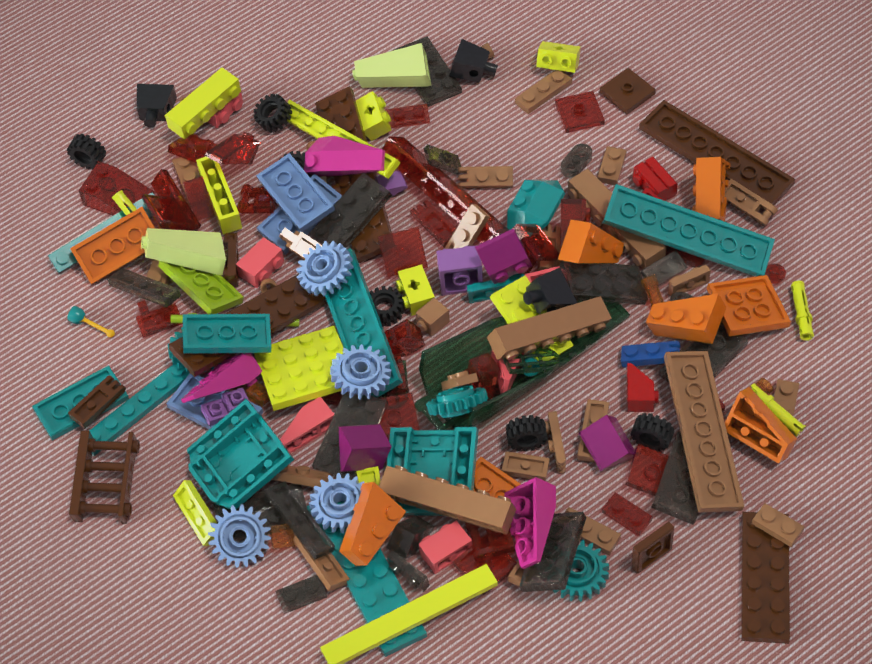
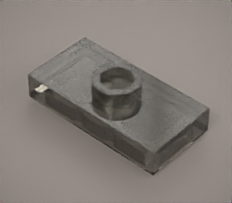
(442, 159)

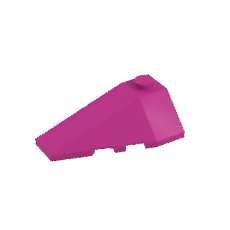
(341, 156)
(230, 374)
(532, 520)

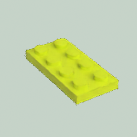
(513, 308)

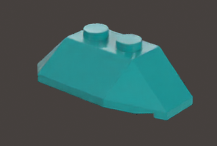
(535, 203)

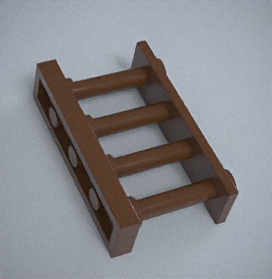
(85, 465)

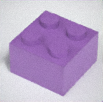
(458, 269)

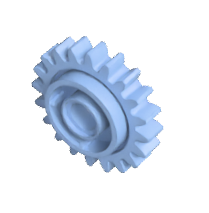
(324, 268)
(360, 372)
(324, 501)
(236, 550)

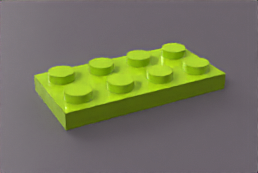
(206, 289)

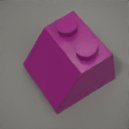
(504, 256)

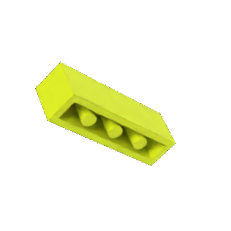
(203, 103)
(220, 195)

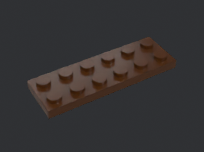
(764, 585)

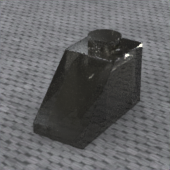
(408, 535)

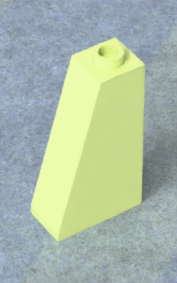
(394, 69)
(186, 248)

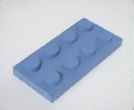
(295, 192)
(277, 221)
(192, 409)

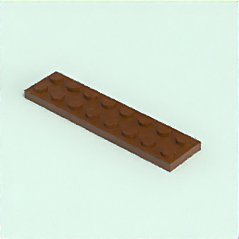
(698, 140)
(284, 304)

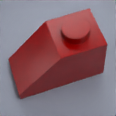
(640, 391)

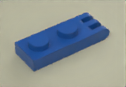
(647, 353)

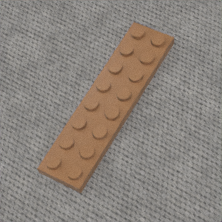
(703, 432)

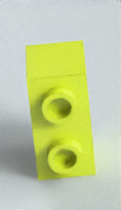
(558, 56)
(373, 115)
(415, 288)

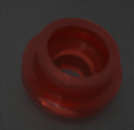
(775, 278)

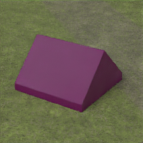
(607, 442)
(362, 447)

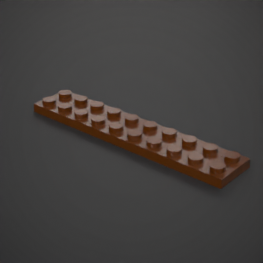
(343, 112)

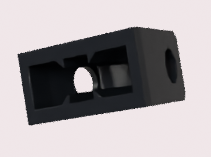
(471, 62)
(154, 102)
(549, 292)

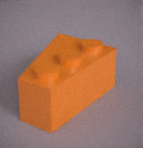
(711, 186)
(589, 244)
(688, 318)
(759, 427)
(371, 524)

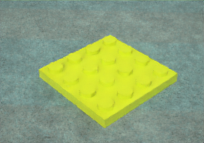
(300, 367)

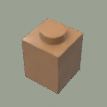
(432, 317)

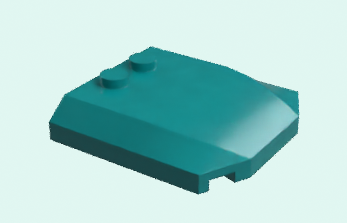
(436, 454)
(237, 457)

